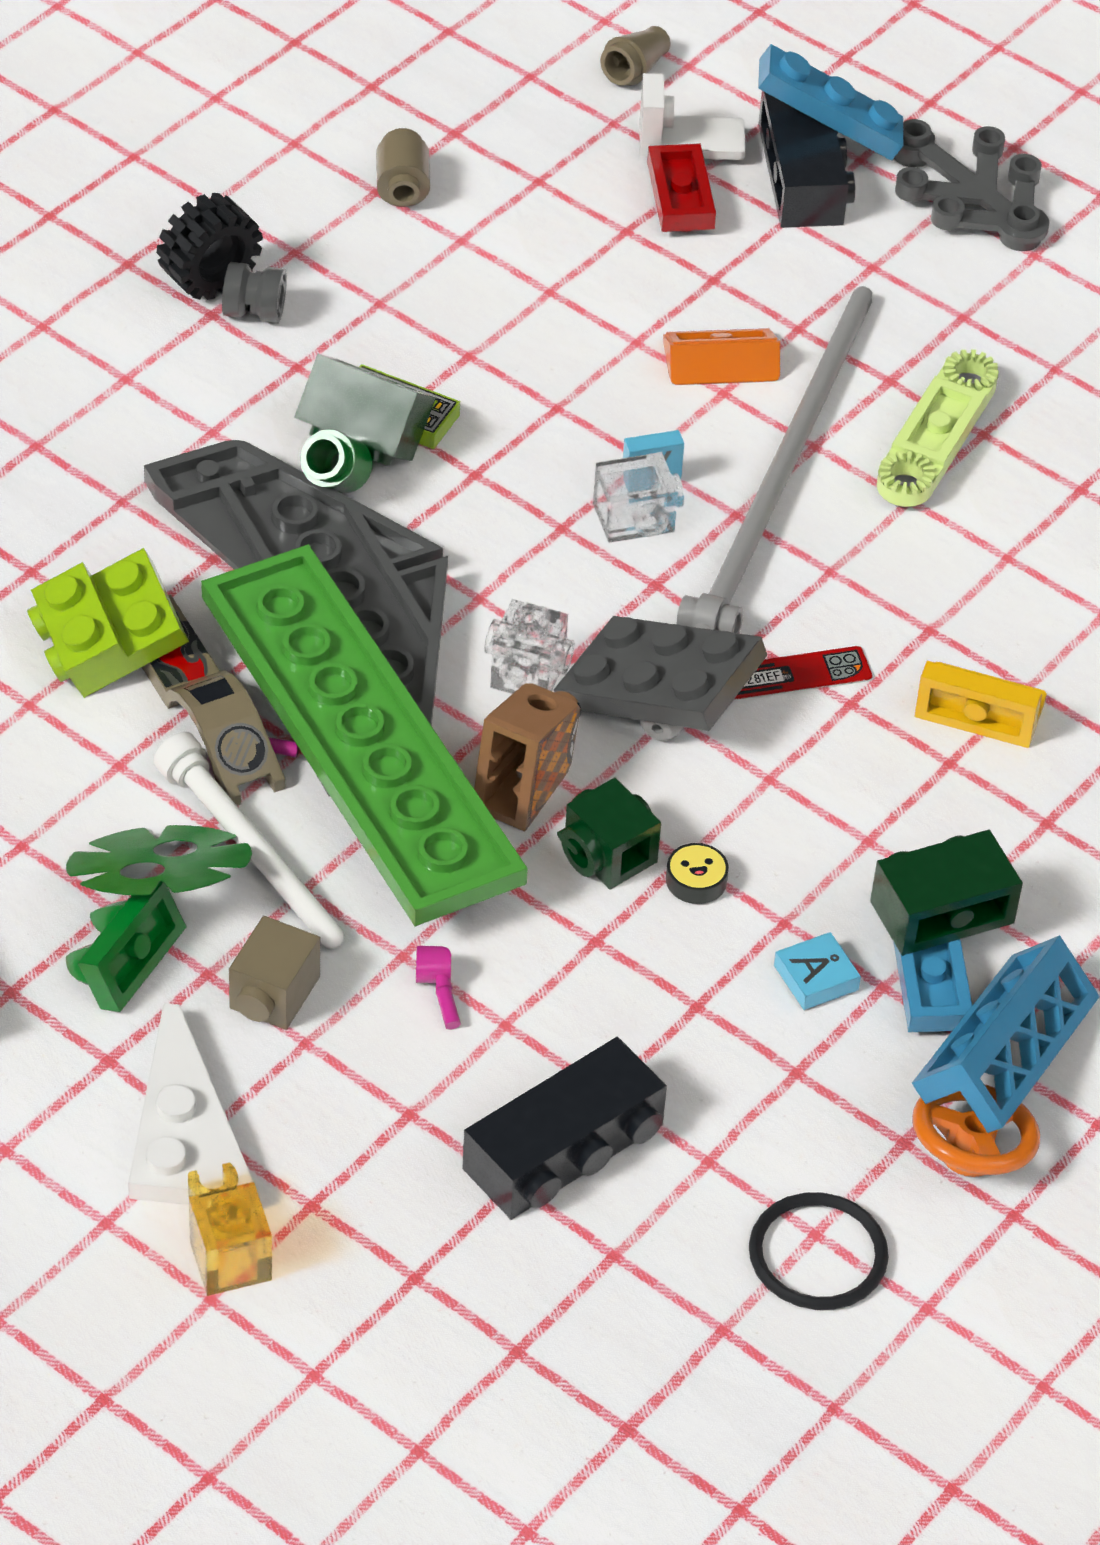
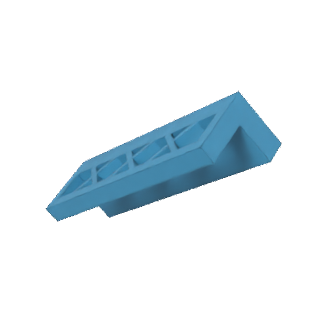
(1005, 1014)

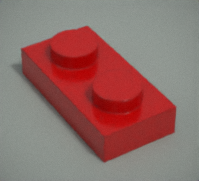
(681, 187)

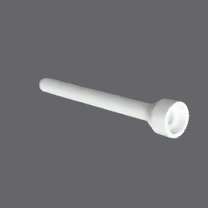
(185, 763)

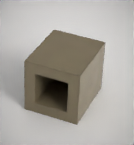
(274, 972)

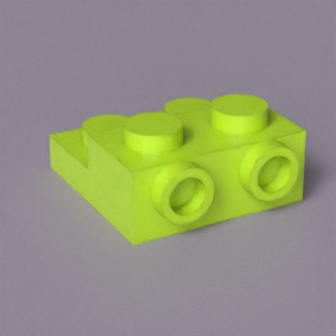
(105, 621)

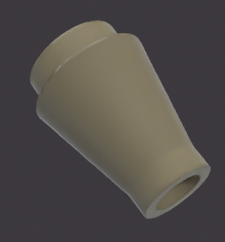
(633, 54)

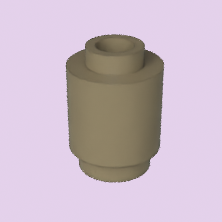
(403, 168)

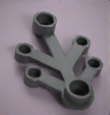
(1018, 223)

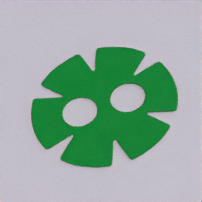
(180, 872)

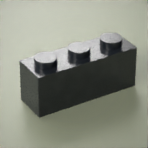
(804, 166)
(564, 1128)

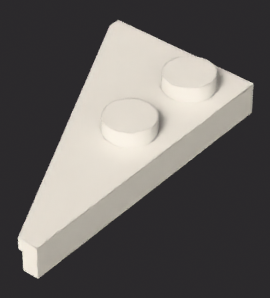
(180, 1121)

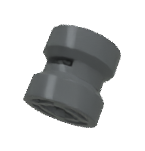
(257, 292)

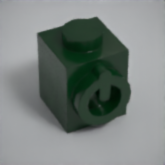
(610, 833)

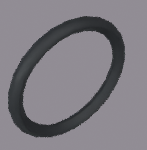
(808, 1301)

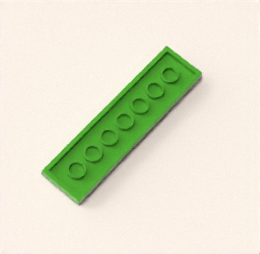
(364, 735)

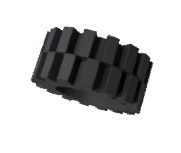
(206, 242)

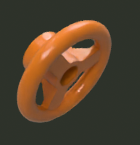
(967, 1144)

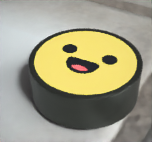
(697, 873)

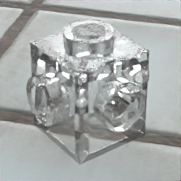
(528, 647)

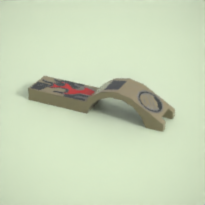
(220, 711)

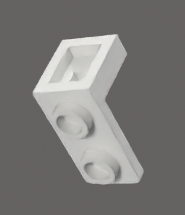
(719, 136)

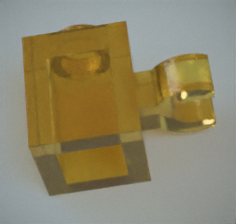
(229, 1233)

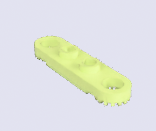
(937, 428)

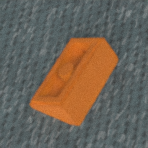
(722, 356)

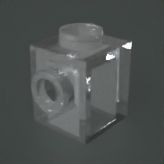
(636, 497)

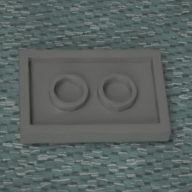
(663, 672)

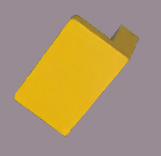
(979, 703)

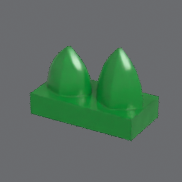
(129, 947)

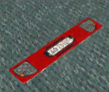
(807, 672)

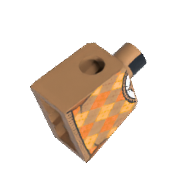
(528, 735)

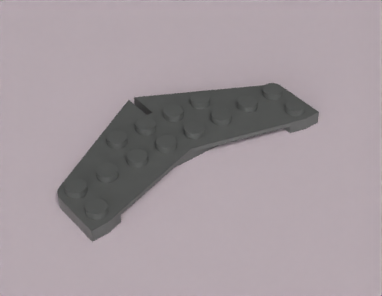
(260, 507)

